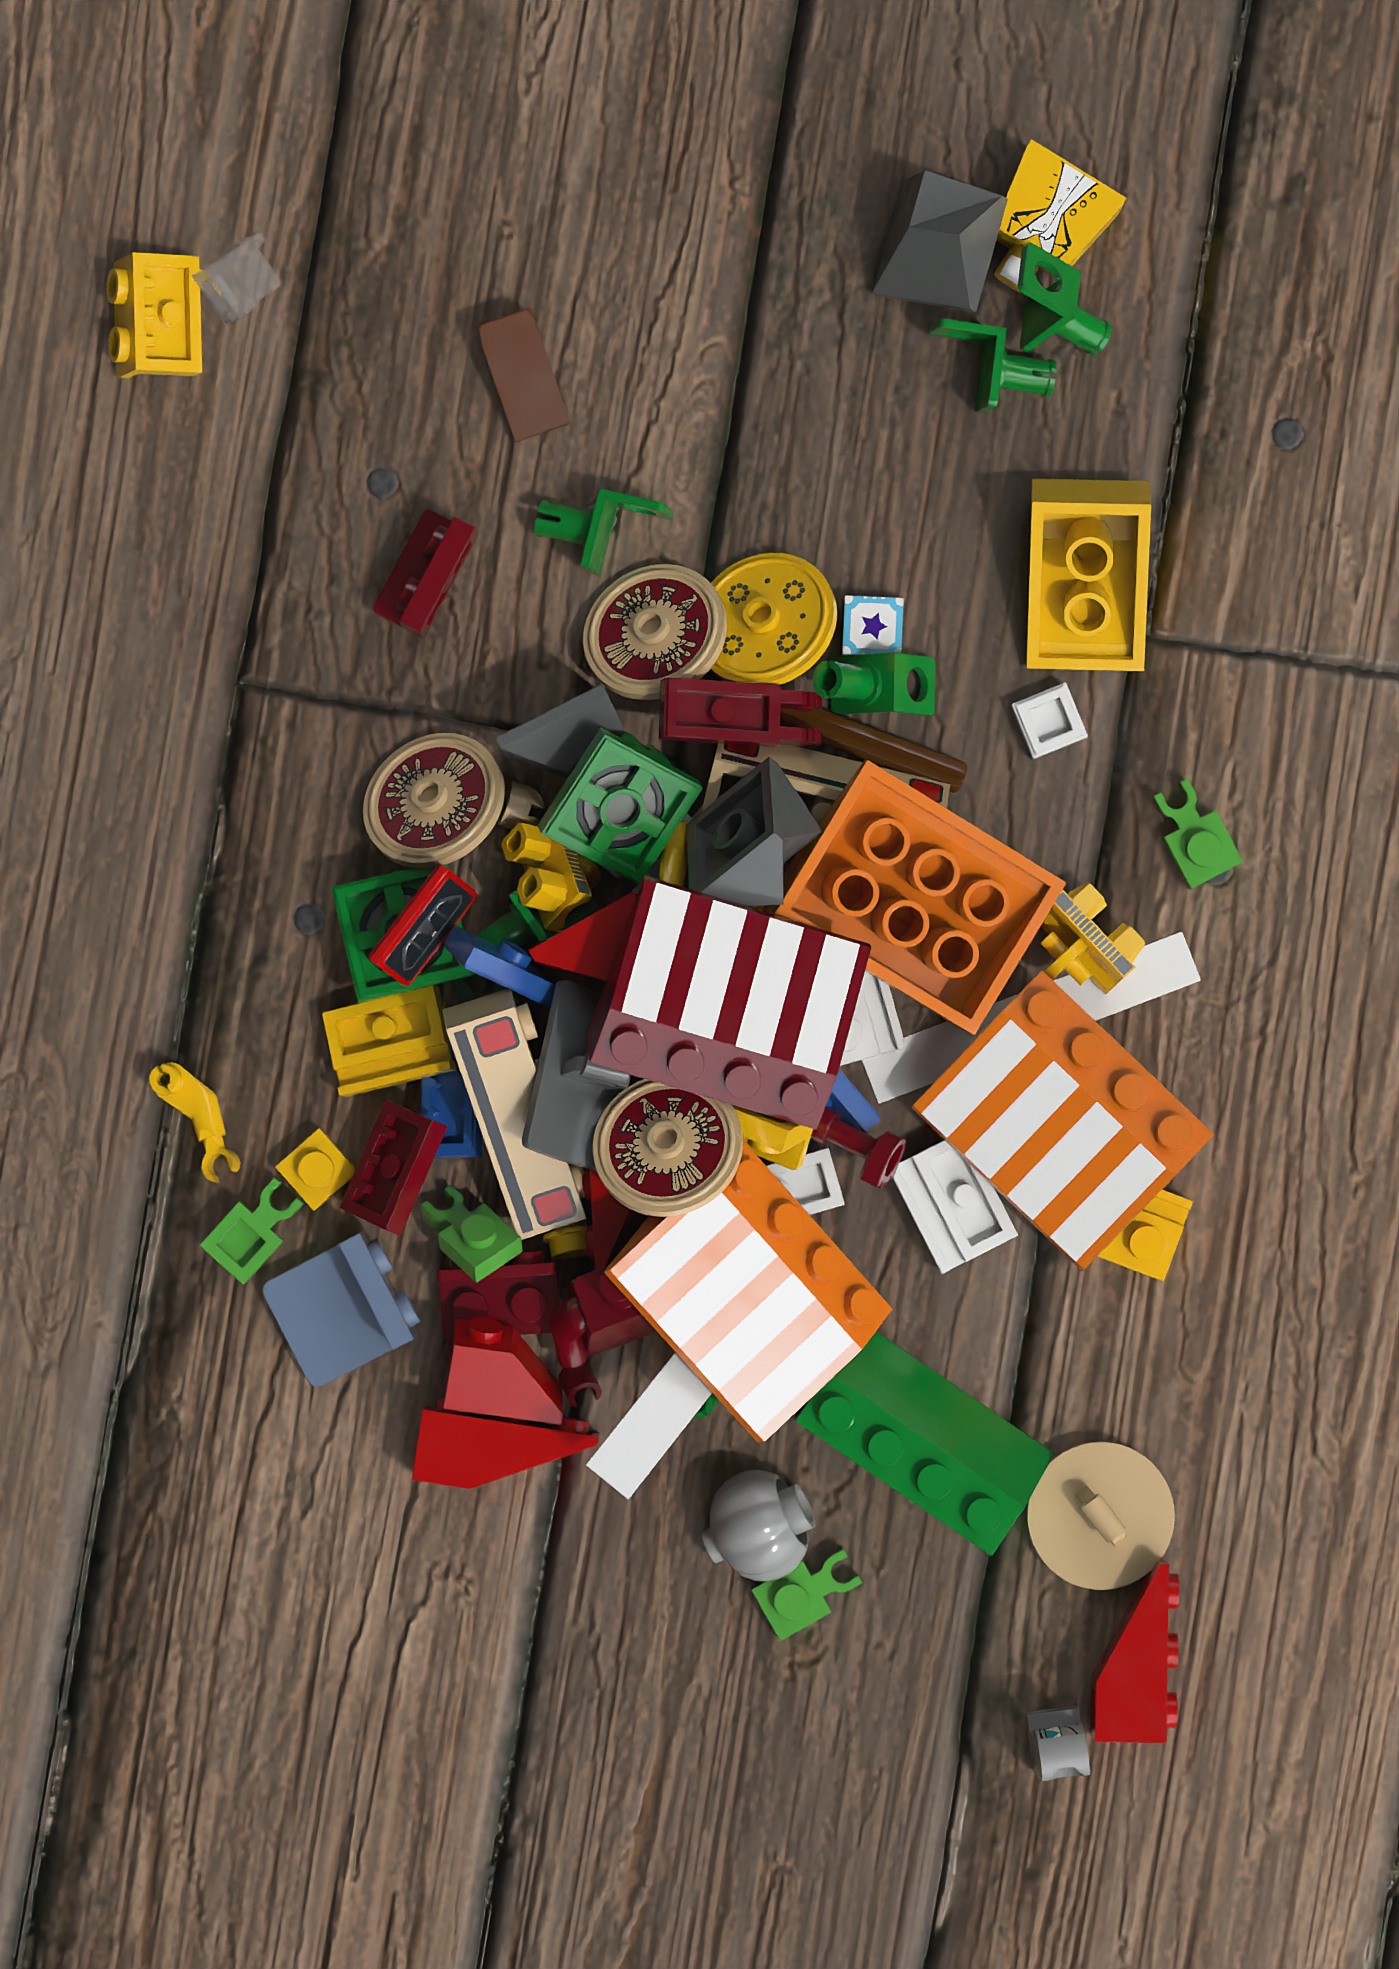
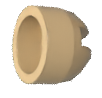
(517, 805)

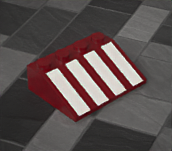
(728, 1002)

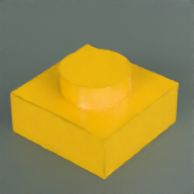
(316, 1169)

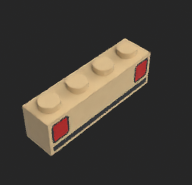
(813, 774)
(499, 1075)

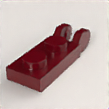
(733, 713)

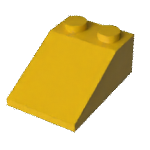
(1088, 574)

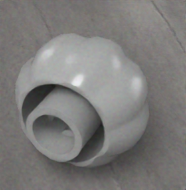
(759, 1525)

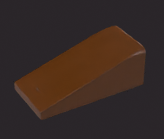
(522, 374)

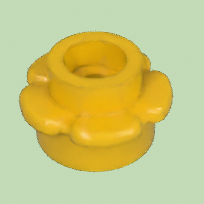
(568, 1241)

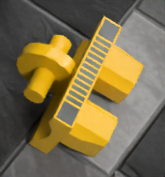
(553, 877)
(1082, 946)

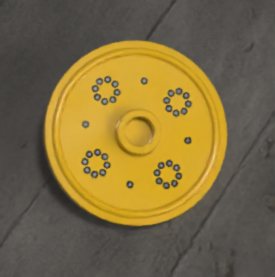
(776, 618)

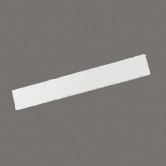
(929, 1053)
(650, 1427)

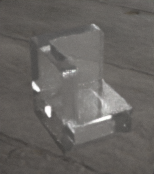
(237, 279)

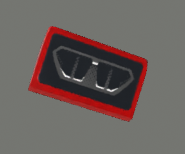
(423, 925)

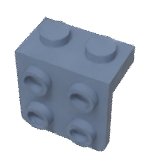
(341, 1309)

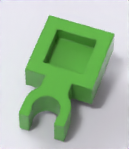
(1199, 845)
(246, 1237)
(473, 1239)
(799, 1596)

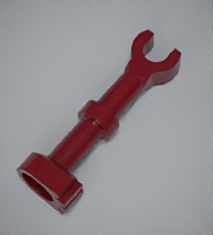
(880, 1153)

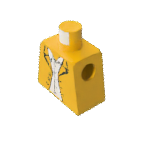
(1054, 209)

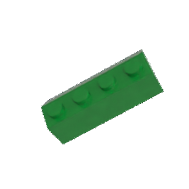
(928, 1441)

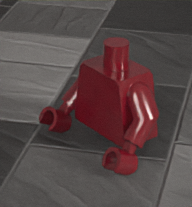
(589, 1323)

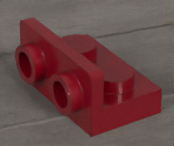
(425, 572)
(393, 1167)
(514, 1294)

